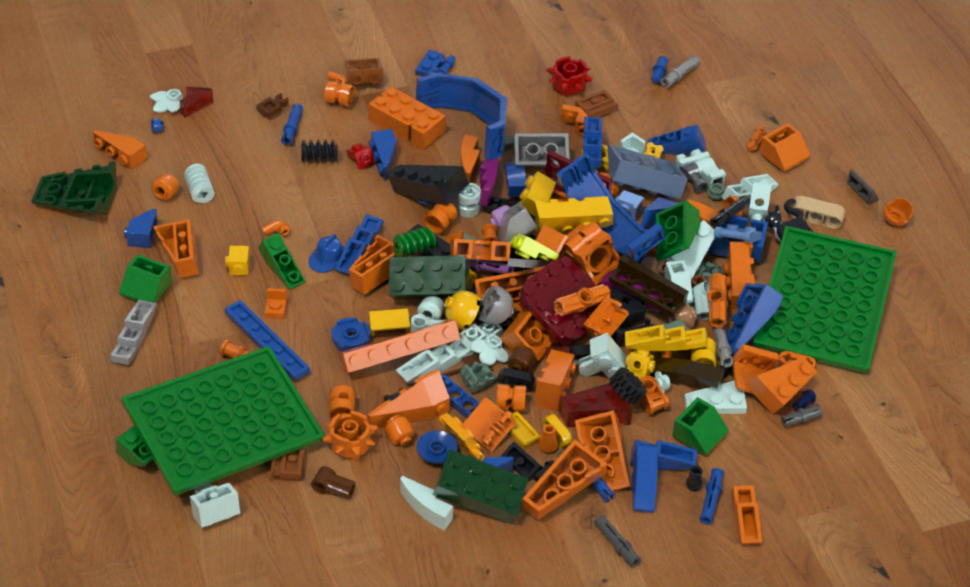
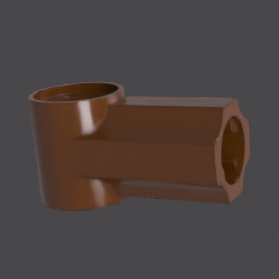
(328, 481)

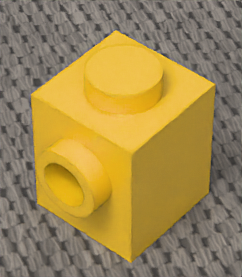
(238, 260)

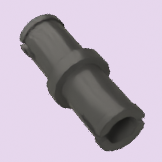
(801, 415)

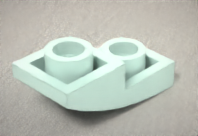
(480, 332)

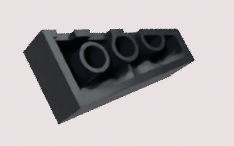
(429, 182)

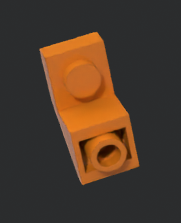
(575, 116)

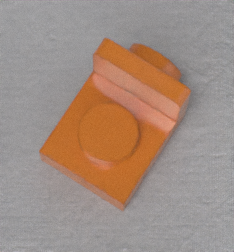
(275, 303)

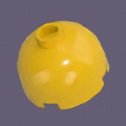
(462, 308)

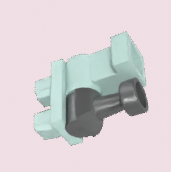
(701, 166)

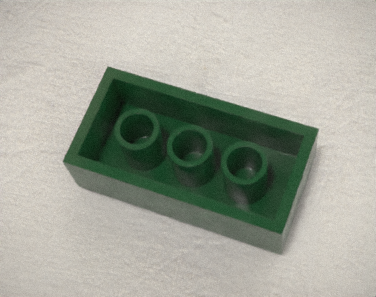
(428, 276)
(480, 486)

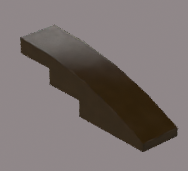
(688, 371)

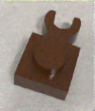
(272, 106)

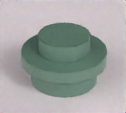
(715, 191)

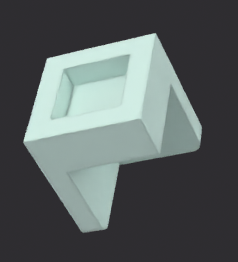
(633, 143)

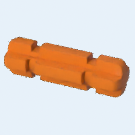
(756, 138)

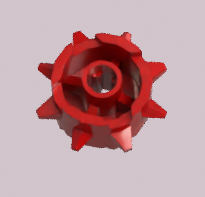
(569, 75)

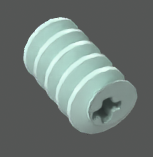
(199, 183)

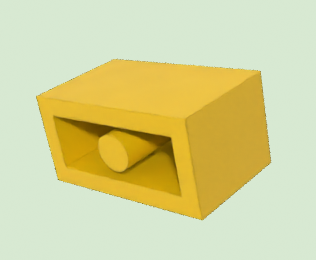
(537, 188)

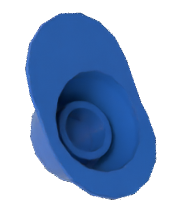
(326, 254)

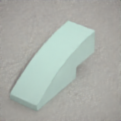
(746, 185)
(426, 504)

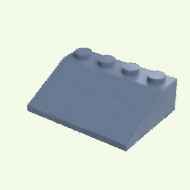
(645, 172)

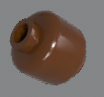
(521, 359)

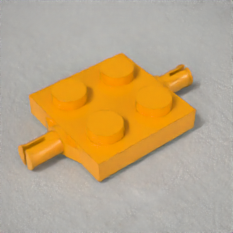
(462, 436)

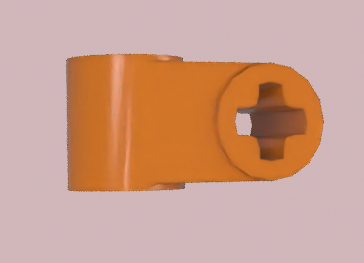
(654, 397)

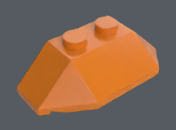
(510, 282)

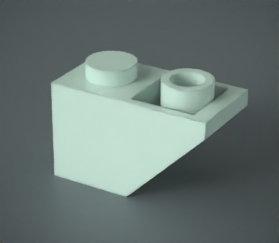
(679, 274)

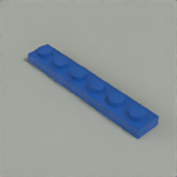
(264, 337)

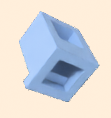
(631, 203)

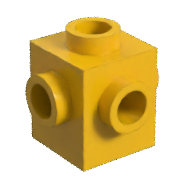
(640, 363)

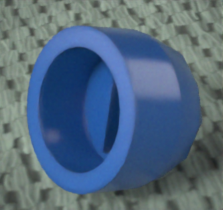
(157, 125)

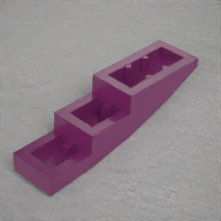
(488, 177)

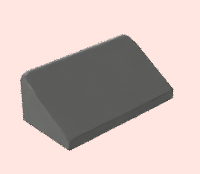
(861, 187)

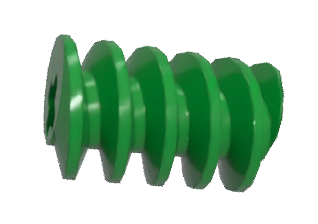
(414, 242)

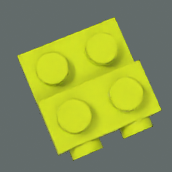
(529, 248)

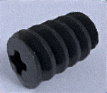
(319, 150)

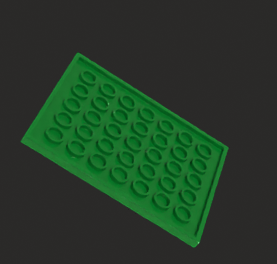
(829, 299)
(222, 420)

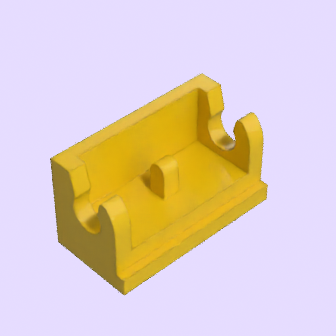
(389, 320)

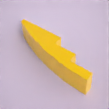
(661, 339)

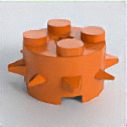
(350, 434)

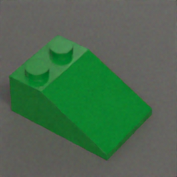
(679, 226)

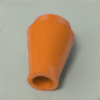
(548, 440)

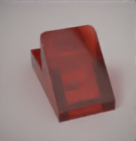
(195, 100)

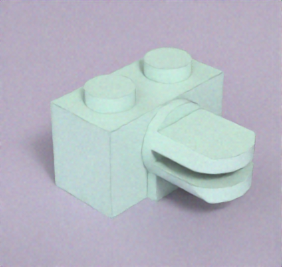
(604, 357)
(214, 503)

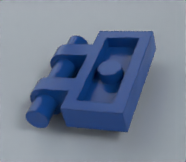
(432, 62)

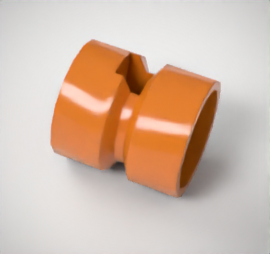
(339, 93)
(440, 217)
(511, 397)
(341, 400)

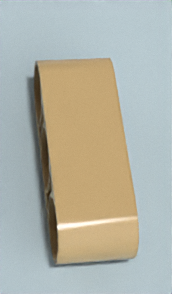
(819, 212)

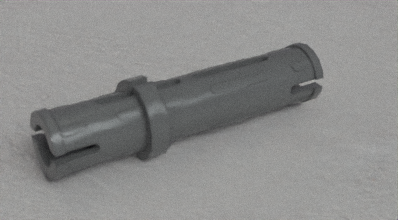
(622, 546)

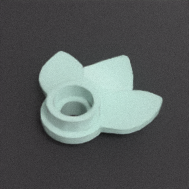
(167, 100)
(490, 349)

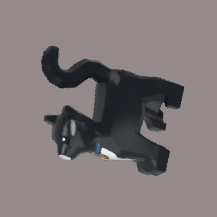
(778, 226)

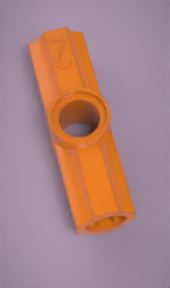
(581, 300)
(717, 300)

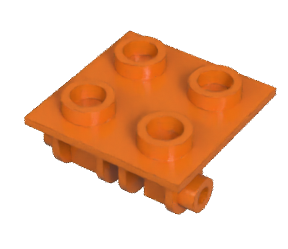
(489, 424)

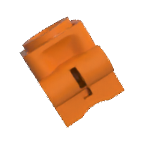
(591, 251)

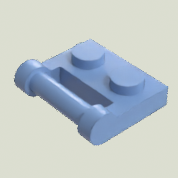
(747, 234)

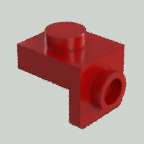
(362, 155)

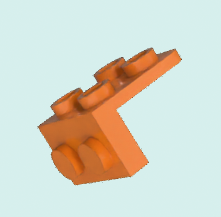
(749, 363)

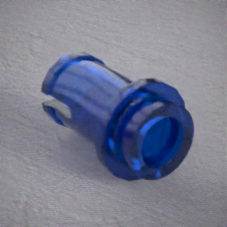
(808, 397)

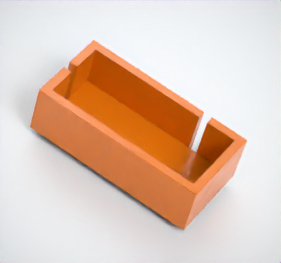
(406, 115)

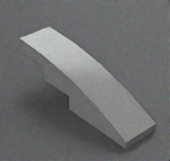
(134, 332)

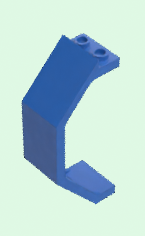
(467, 95)
(628, 236)

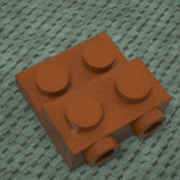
(364, 71)

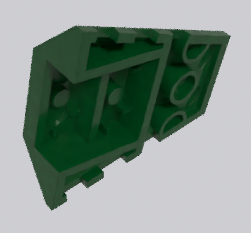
(79, 191)

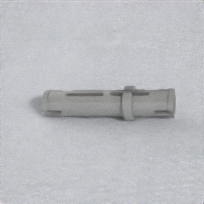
(675, 75)
(723, 349)

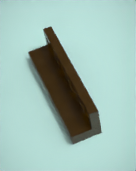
(651, 283)

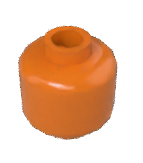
(165, 186)
(399, 430)

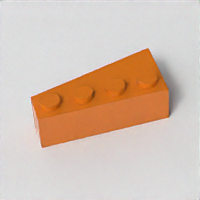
(565, 478)

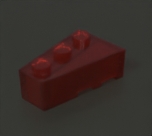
(594, 402)

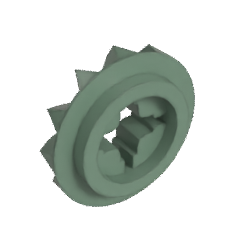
(709, 267)

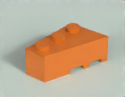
(179, 245)
(373, 266)
(738, 270)
(554, 379)
(781, 384)

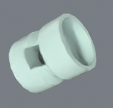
(469, 201)

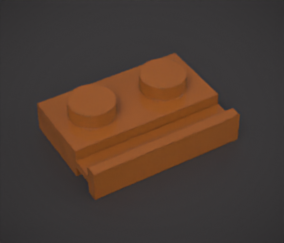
(597, 104)
(288, 465)

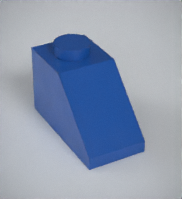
(141, 230)

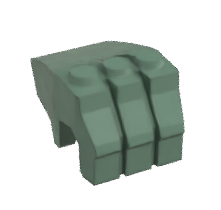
(477, 377)

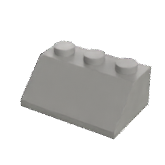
(532, 148)

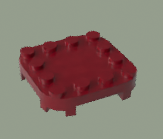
(552, 282)

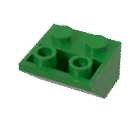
(145, 279)
(700, 426)
(132, 448)

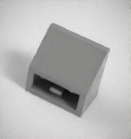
(515, 221)

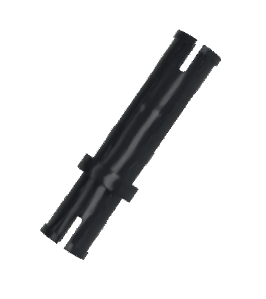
(726, 214)

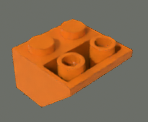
(784, 147)

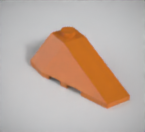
(419, 403)

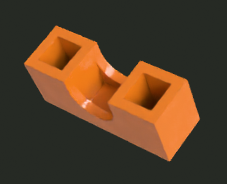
(481, 249)

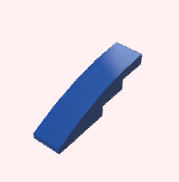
(593, 139)
(357, 245)

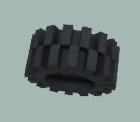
(628, 385)

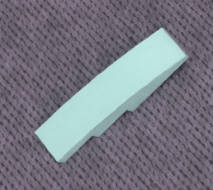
(440, 358)

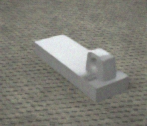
(525, 263)

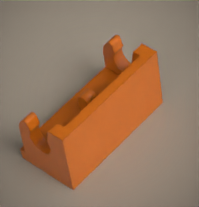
(605, 318)

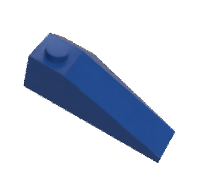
(755, 307)

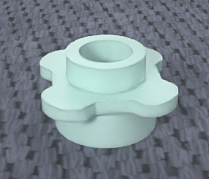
(662, 380)

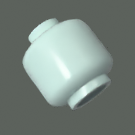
(432, 307)

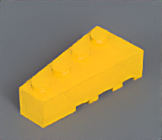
(569, 214)

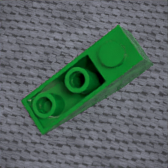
(280, 261)

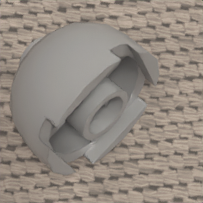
(496, 305)

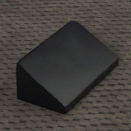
(522, 461)

